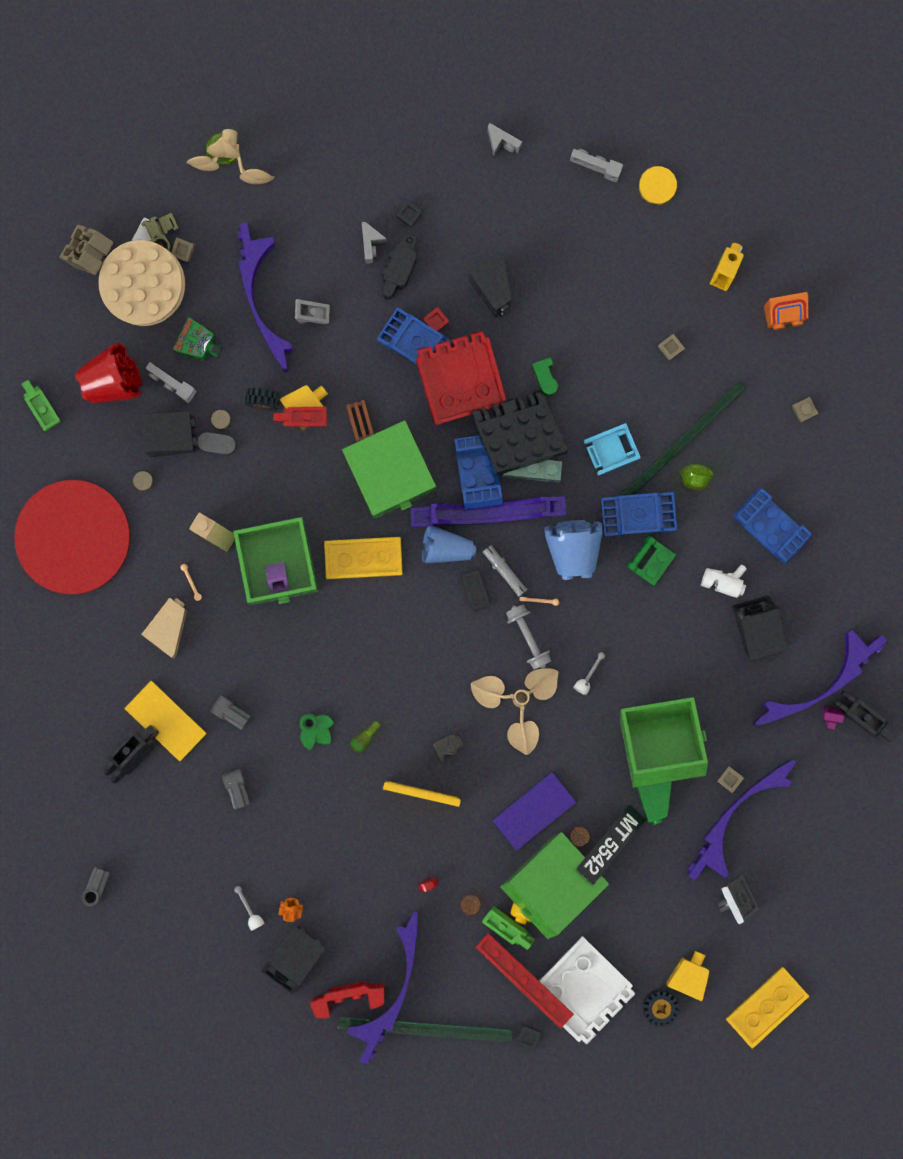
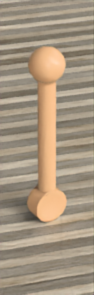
(197, 596)
(555, 602)

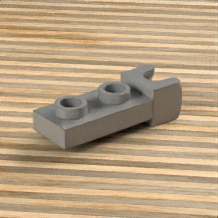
(611, 170)
(183, 390)

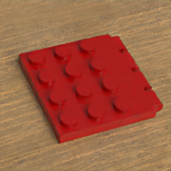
(459, 377)

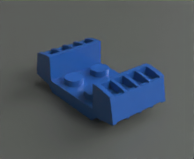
(408, 334)
(477, 477)
(639, 514)
(772, 526)

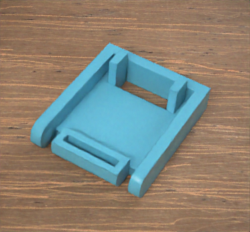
(608, 449)

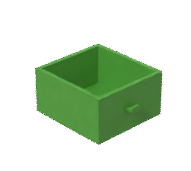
(389, 470)
(274, 544)
(663, 742)
(550, 886)

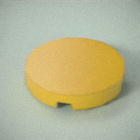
(657, 185)

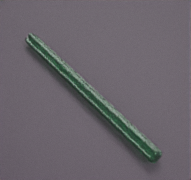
(679, 444)
(436, 1030)

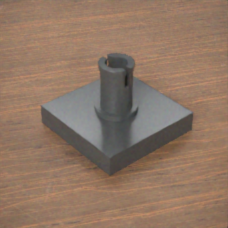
(738, 899)

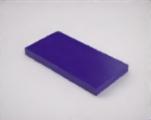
(534, 811)

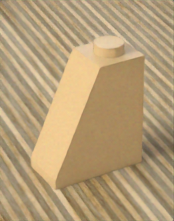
(212, 532)
(167, 627)

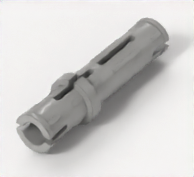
(505, 571)

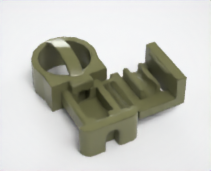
(160, 228)

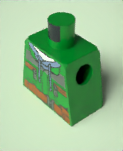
(196, 341)

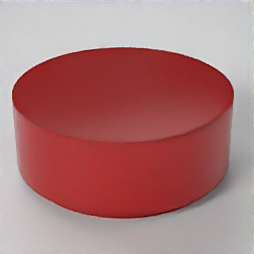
(428, 884)

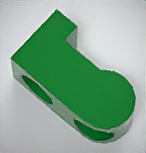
(544, 377)

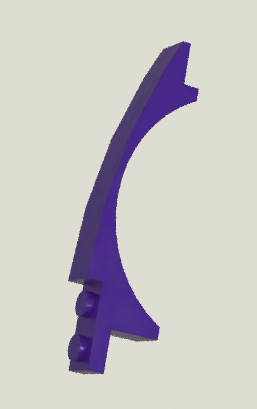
(254, 253)
(509, 511)
(855, 653)
(713, 853)
(372, 1031)

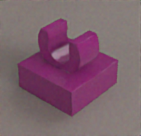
(832, 716)

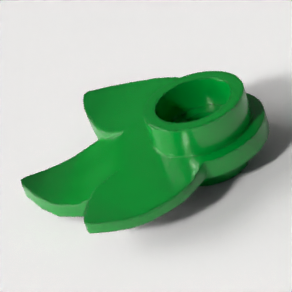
(317, 732)

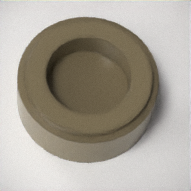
(220, 419)
(143, 481)

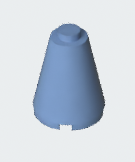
(445, 546)

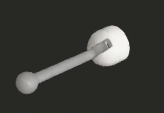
(583, 685)
(254, 921)

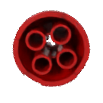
(110, 376)

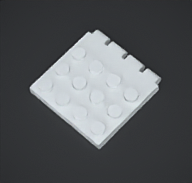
(587, 988)

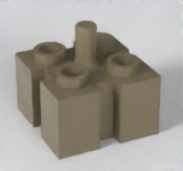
(86, 250)

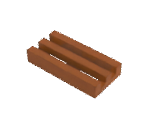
(356, 405)

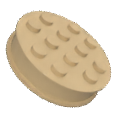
(141, 283)

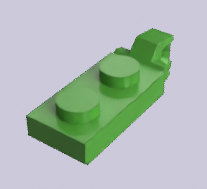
(40, 406)
(507, 928)

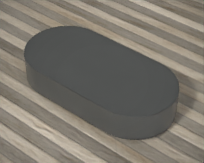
(216, 443)

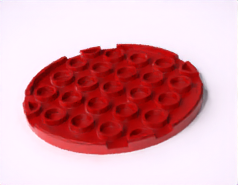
(72, 537)

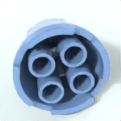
(574, 547)

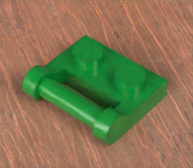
(656, 564)

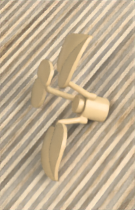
(228, 148)
(539, 682)

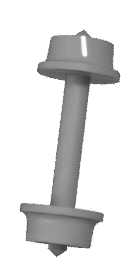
(517, 614)

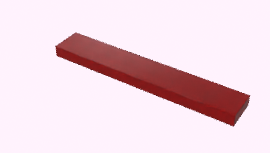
(524, 980)

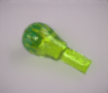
(360, 741)

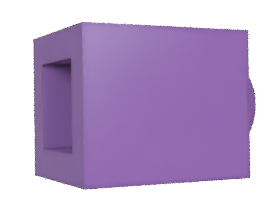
(277, 578)

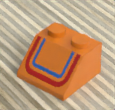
(786, 310)

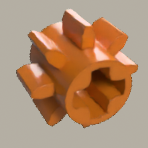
(290, 910)

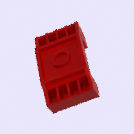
(321, 1004)

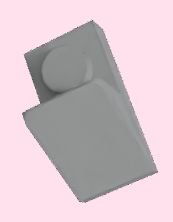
(500, 137)
(371, 237)
(311, 312)

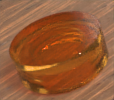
(579, 836)
(470, 904)

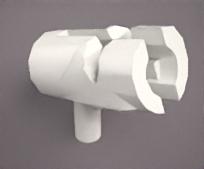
(725, 583)

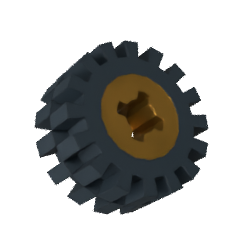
(262, 398)
(656, 1002)

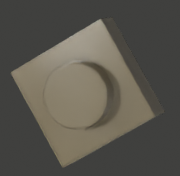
(183, 249)
(671, 347)
(804, 409)
(730, 779)

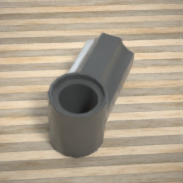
(228, 711)
(235, 784)
(97, 885)

